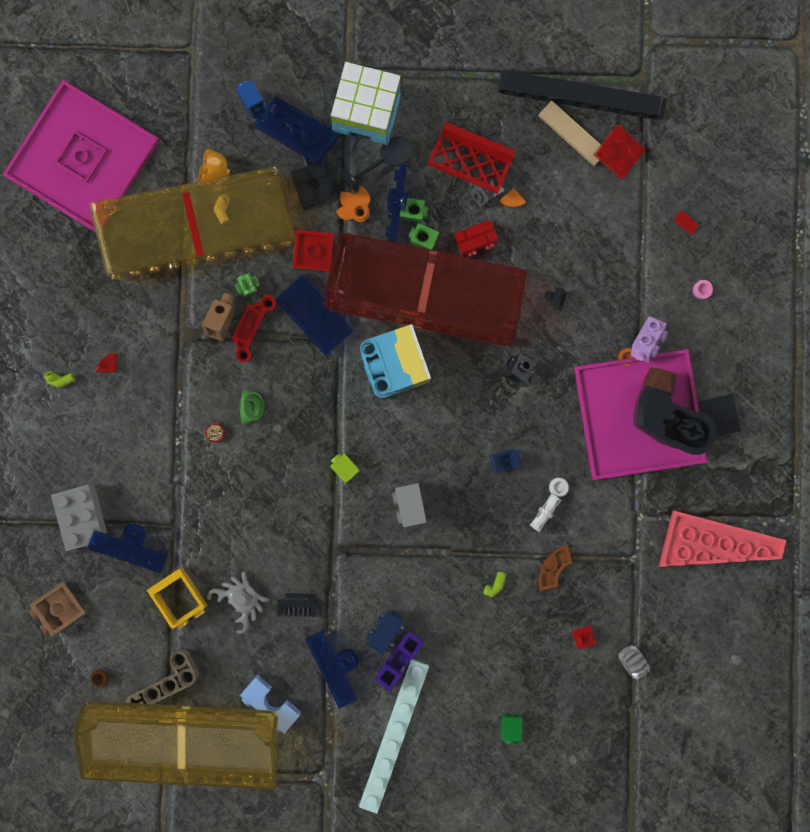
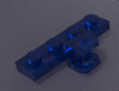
(396, 203)
(128, 547)
(334, 667)

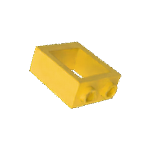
(163, 607)

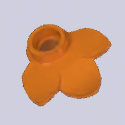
(354, 203)

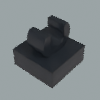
(557, 299)

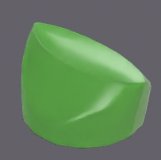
(251, 406)

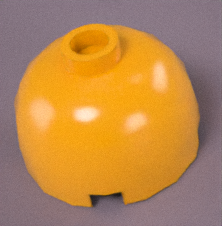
(213, 166)

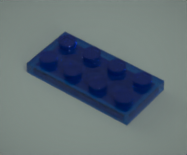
(296, 130)
(307, 310)

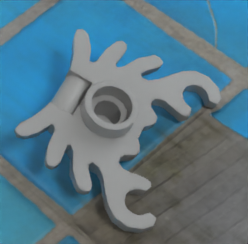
(242, 598)

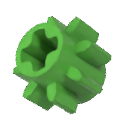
(247, 284)

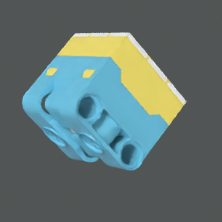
(394, 362)

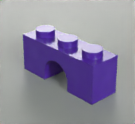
(399, 659)

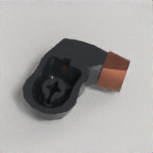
(668, 421)

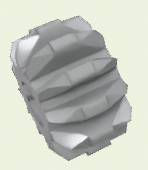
(634, 662)

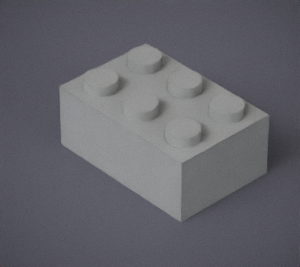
(410, 505)
(78, 515)

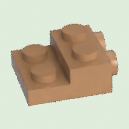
(56, 610)

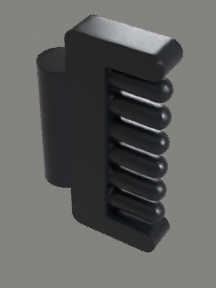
(296, 600)

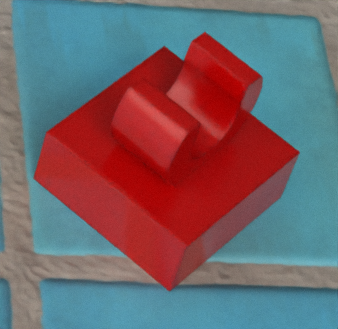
(583, 637)

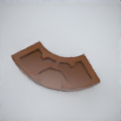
(553, 567)

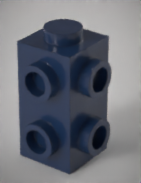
(389, 626)

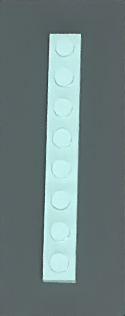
(393, 736)

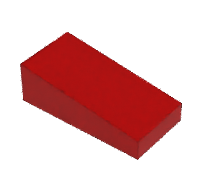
(686, 222)

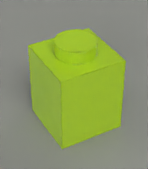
(344, 467)

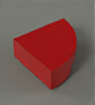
(108, 364)

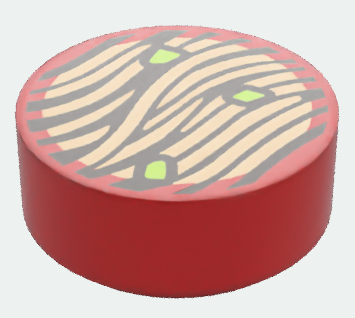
(215, 432)

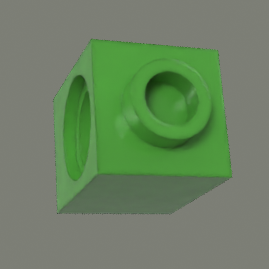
(420, 204)
(432, 237)

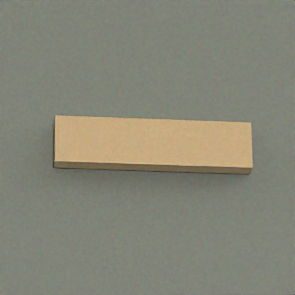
(570, 131)

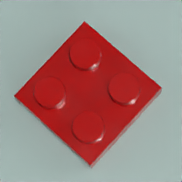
(619, 152)
(313, 250)

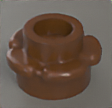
(94, 678)

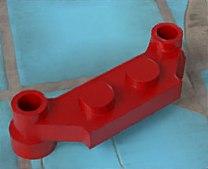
(249, 326)

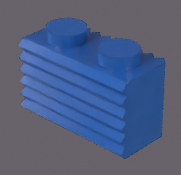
(251, 99)

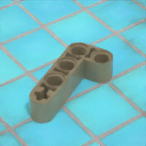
(177, 677)

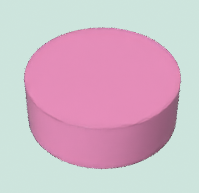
(702, 289)

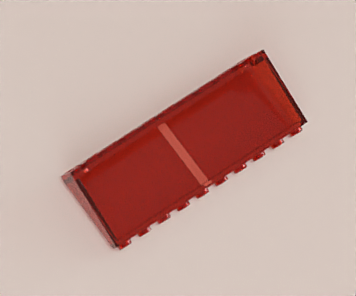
(425, 289)

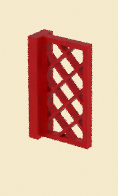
(477, 146)

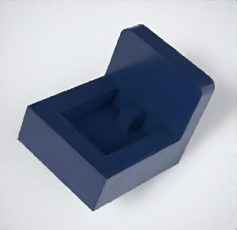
(505, 460)

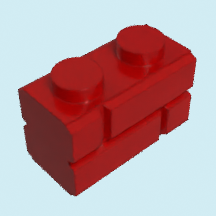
(476, 238)

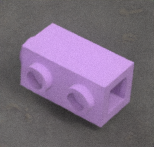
(648, 339)

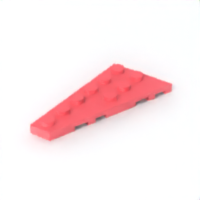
(708, 542)

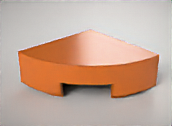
(512, 199)

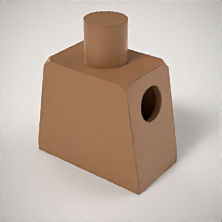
(215, 323)

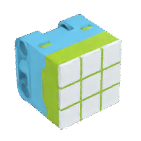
(366, 103)

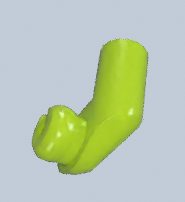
(58, 381)
(497, 587)

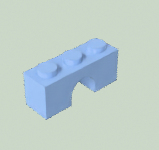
(255, 696)

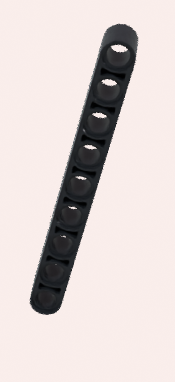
(582, 95)

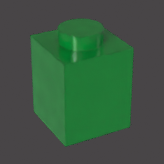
(511, 728)

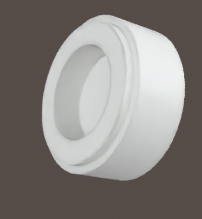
(558, 487)

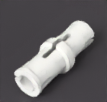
(545, 512)

